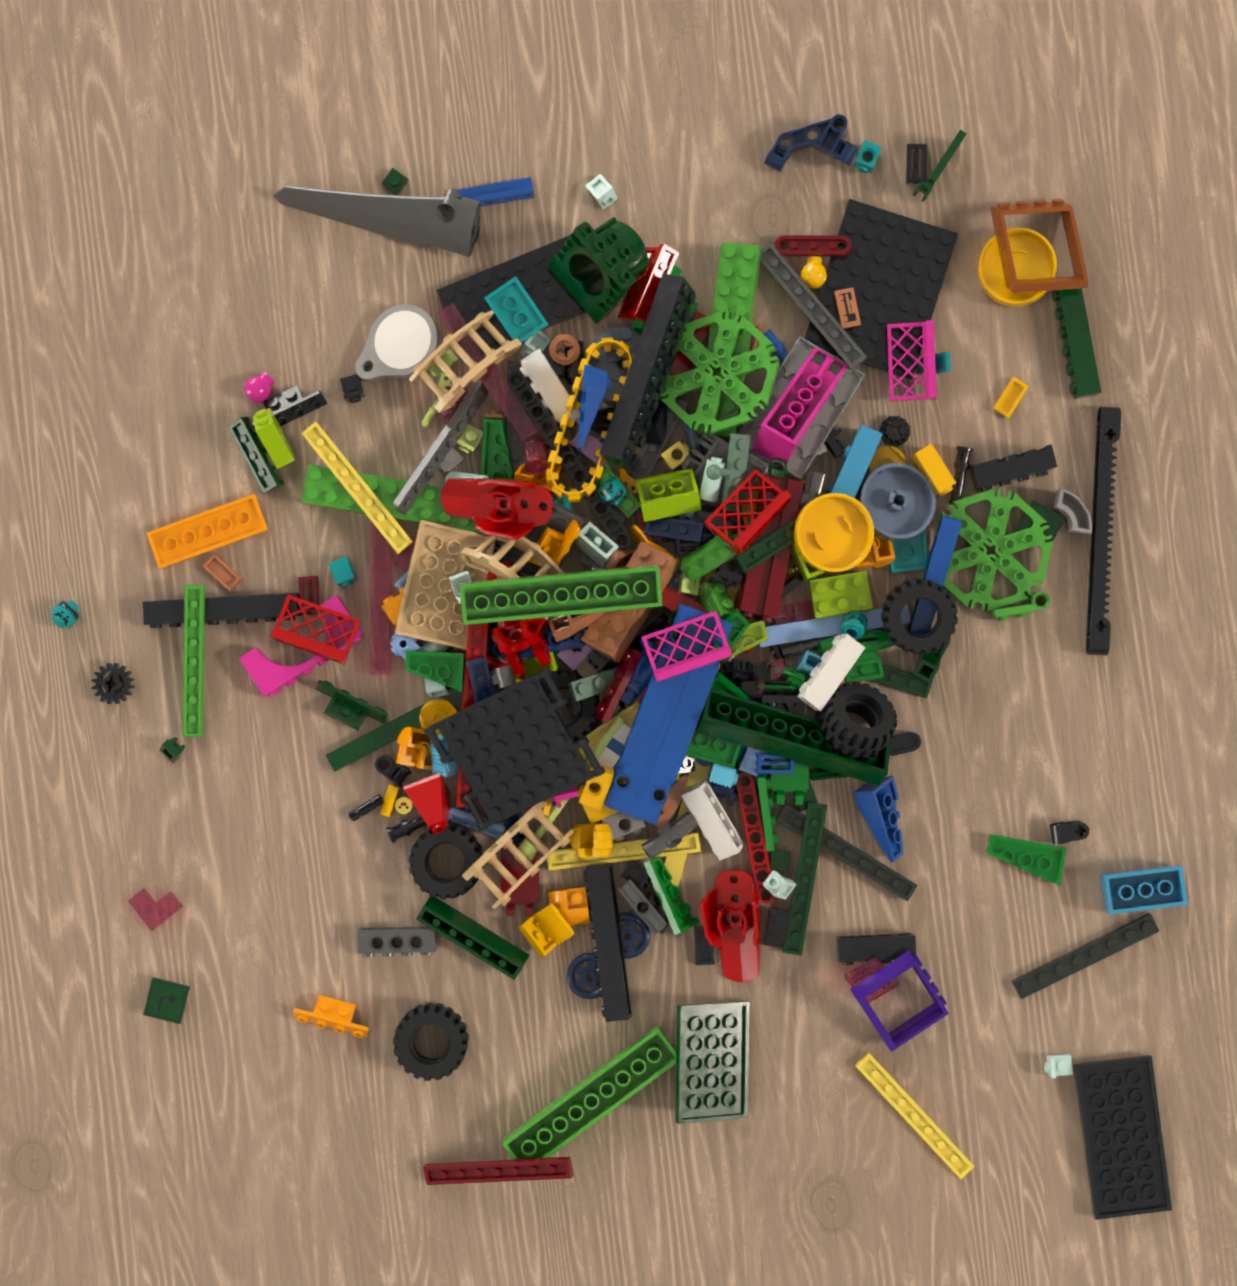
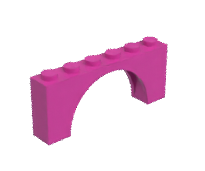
(272, 676)

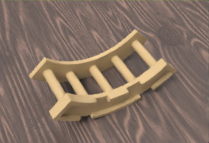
(476, 370)
(477, 559)
(506, 842)

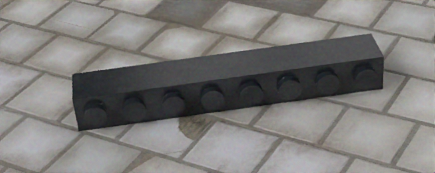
(221, 609)
(608, 942)

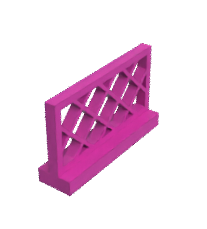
(928, 359)
(691, 663)

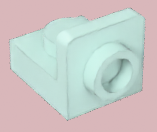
(602, 191)
(534, 343)
(778, 885)
(1058, 1065)

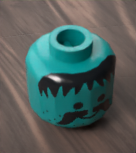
(612, 491)
(65, 614)
(854, 624)

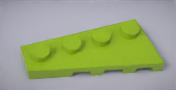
(753, 635)

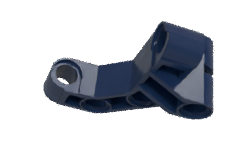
(829, 141)

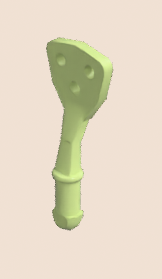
(432, 411)

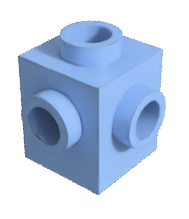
(398, 648)

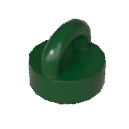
(777, 471)

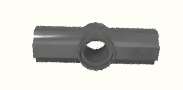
(813, 488)
(669, 835)
(634, 897)

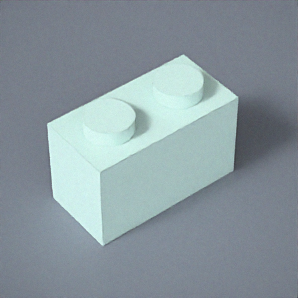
(596, 544)

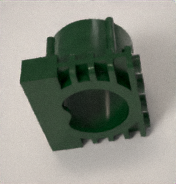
(600, 265)

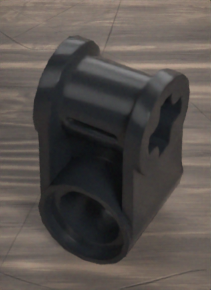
(393, 770)
(1065, 831)

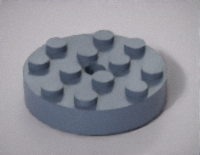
(609, 360)
(914, 496)

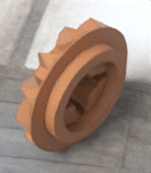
(556, 345)

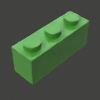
(707, 557)

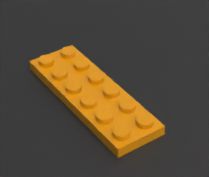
(207, 531)

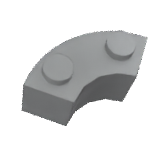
(1071, 507)

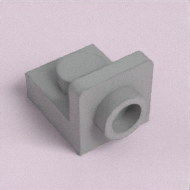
(451, 461)

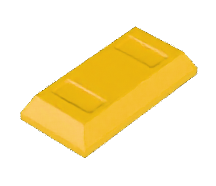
(1011, 397)

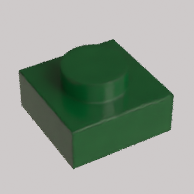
(395, 181)

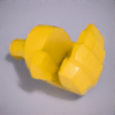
(591, 840)

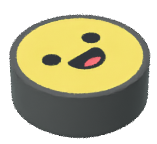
(403, 805)

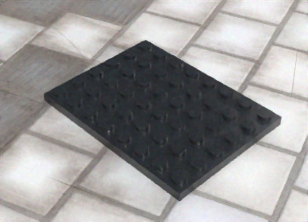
(895, 279)

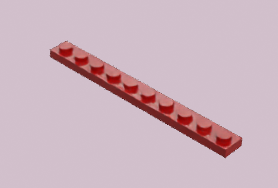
(475, 648)

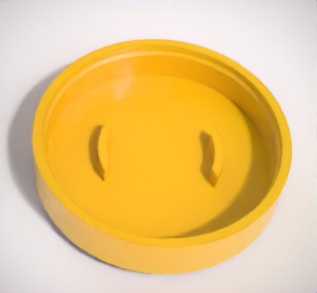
(1032, 259)
(833, 532)

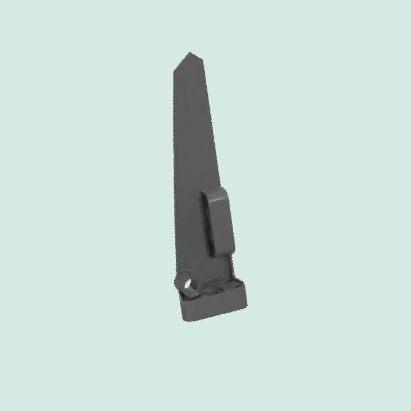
(418, 220)

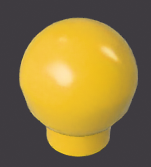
(813, 273)

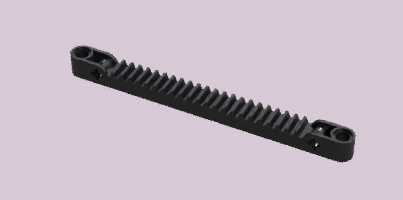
(1099, 639)

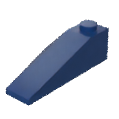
(593, 392)
(879, 811)

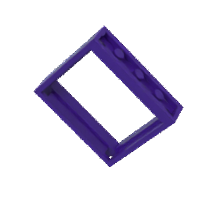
(917, 1023)

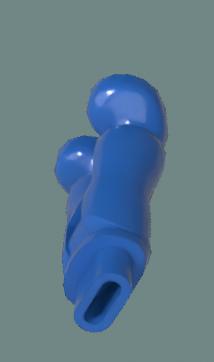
(640, 676)

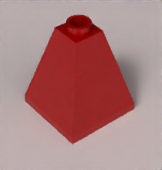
(431, 800)

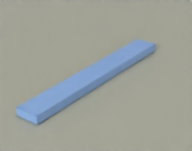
(821, 627)

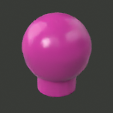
(258, 387)

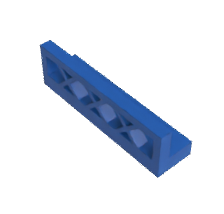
(500, 192)

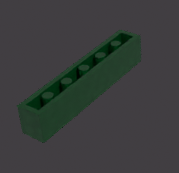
(1077, 343)
(473, 937)

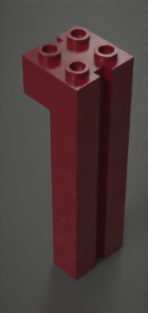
(764, 584)

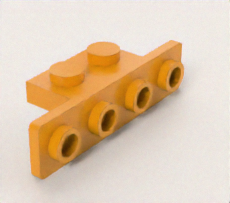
(556, 543)
(332, 1014)

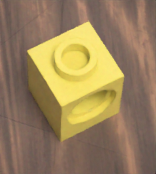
(667, 457)

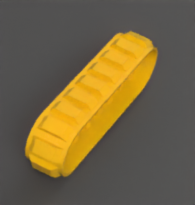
(607, 345)

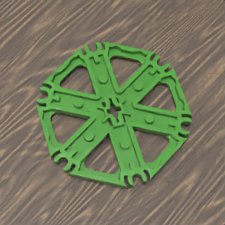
(730, 385)
(1008, 544)

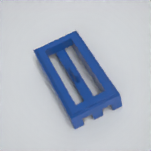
(759, 762)

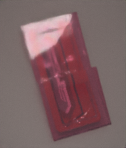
(794, 612)

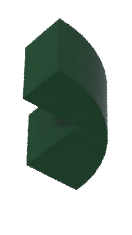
(929, 663)

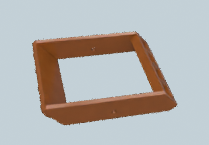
(1080, 277)

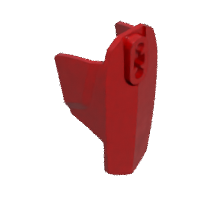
(498, 504)
(734, 924)

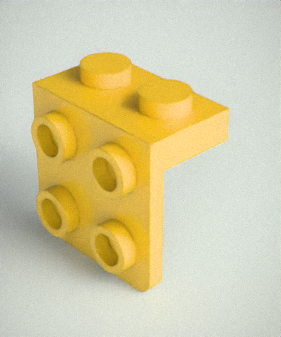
(546, 930)

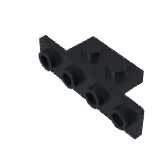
(291, 405)
(772, 696)

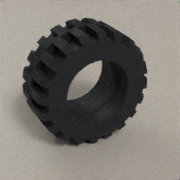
(945, 616)
(586, 718)
(847, 734)
(420, 862)
(415, 1062)

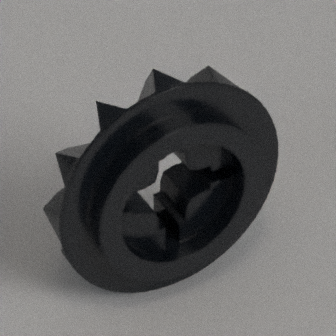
(886, 430)

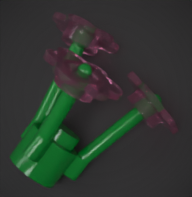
(794, 678)

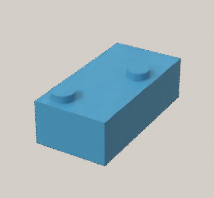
(855, 462)
(1143, 889)

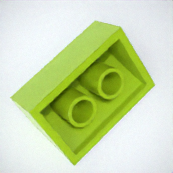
(668, 495)

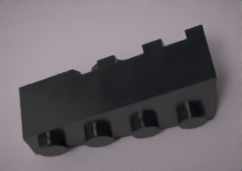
(1013, 467)

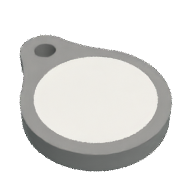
(398, 343)

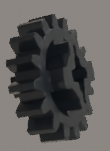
(738, 671)
(115, 676)

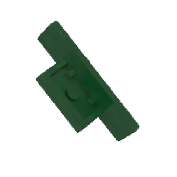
(347, 708)

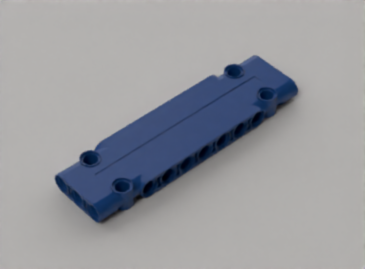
(664, 724)

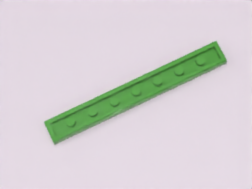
(193, 660)

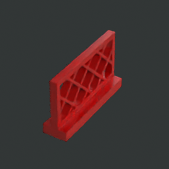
(662, 262)
(758, 524)
(310, 645)

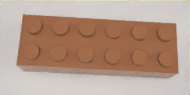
(617, 629)

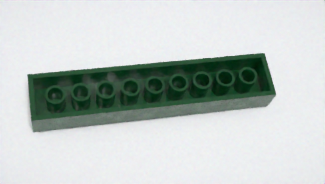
(784, 736)

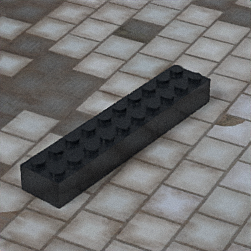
(648, 372)

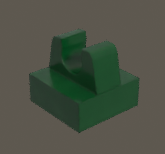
(170, 750)

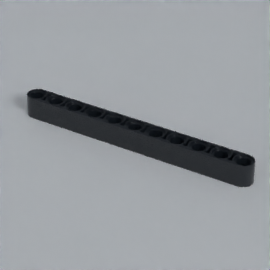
(567, 451)

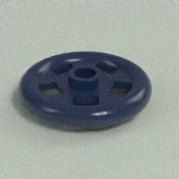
(643, 936)
(574, 968)

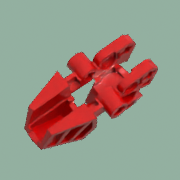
(519, 635)

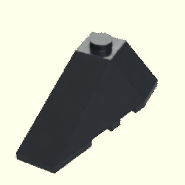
(654, 435)

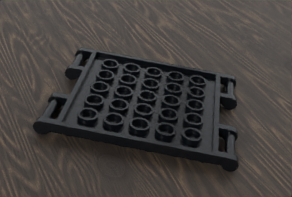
(514, 749)

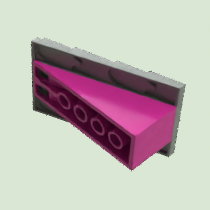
(803, 407)

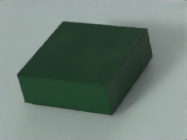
(780, 860)

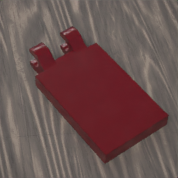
(527, 891)

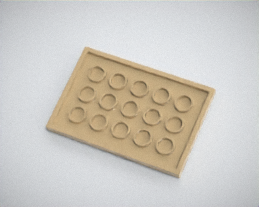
(428, 600)

